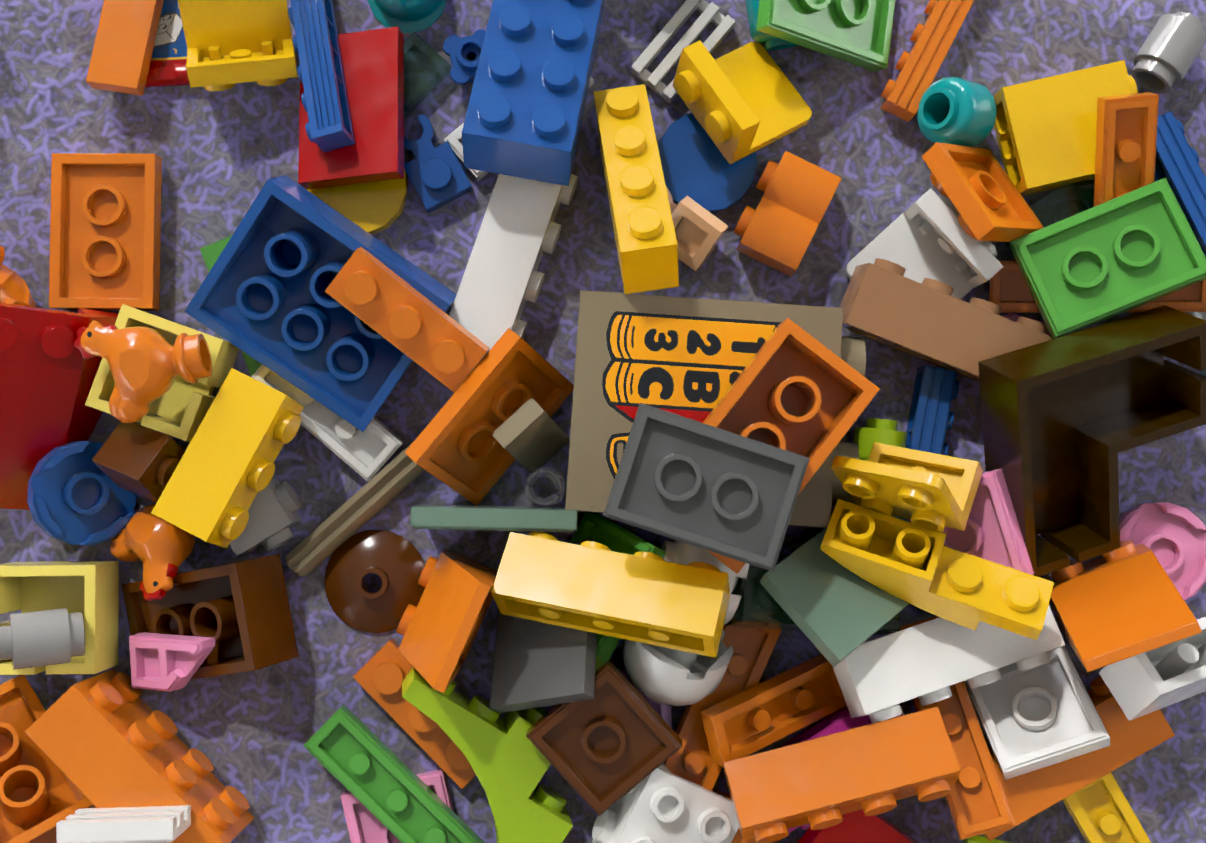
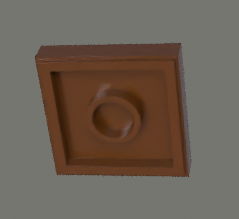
(605, 741)

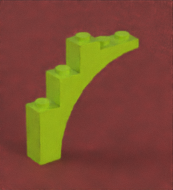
(501, 758)

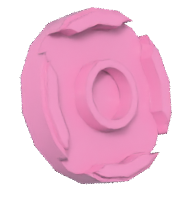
(1179, 527)

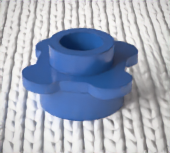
(458, 48)

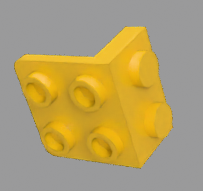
(237, 42)
(739, 98)
(912, 485)

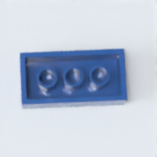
(531, 88)

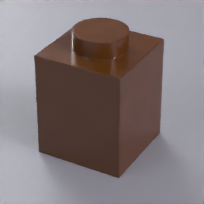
(139, 459)

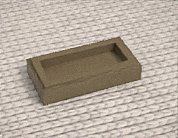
(531, 436)

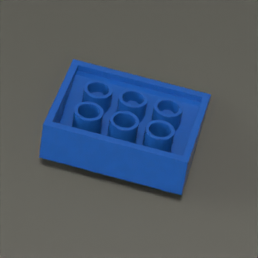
(274, 305)

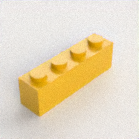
(636, 190)
(613, 592)

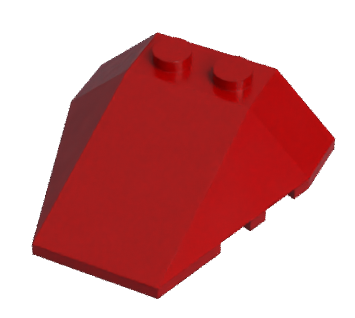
(41, 390)

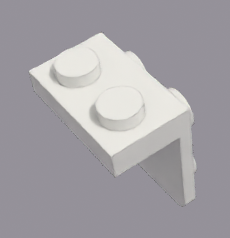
(932, 246)
(667, 811)

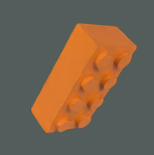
(793, 399)
(132, 758)

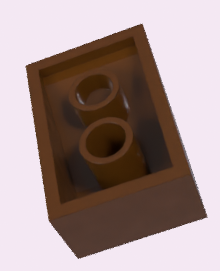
(233, 602)

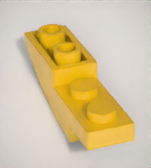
(933, 577)

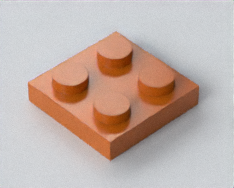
(980, 192)

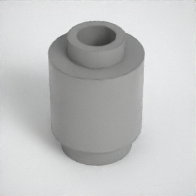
(1168, 52)
(42, 638)

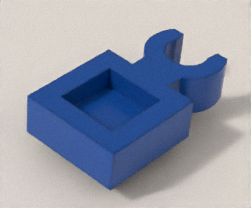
(435, 170)

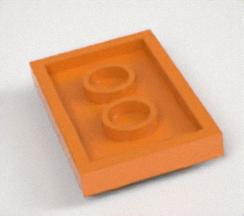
(105, 231)
(459, 439)

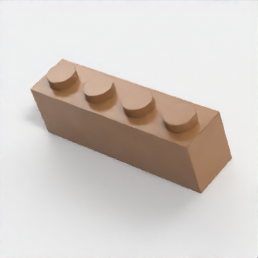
(930, 321)

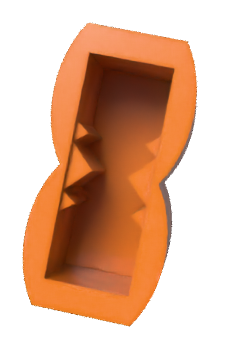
(787, 214)

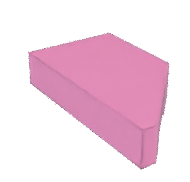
(166, 660)

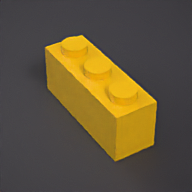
(229, 459)

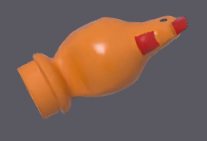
(143, 364)
(159, 547)

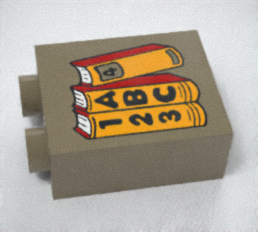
(682, 361)

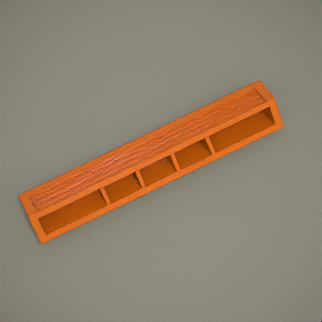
(923, 61)

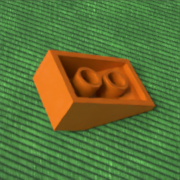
(1119, 606)
(447, 616)
(31, 784)

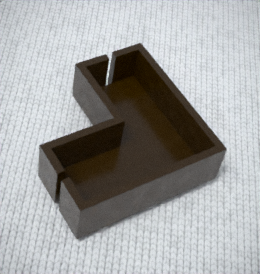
(1067, 411)

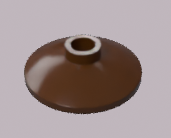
(379, 553)

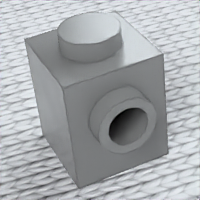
(269, 520)

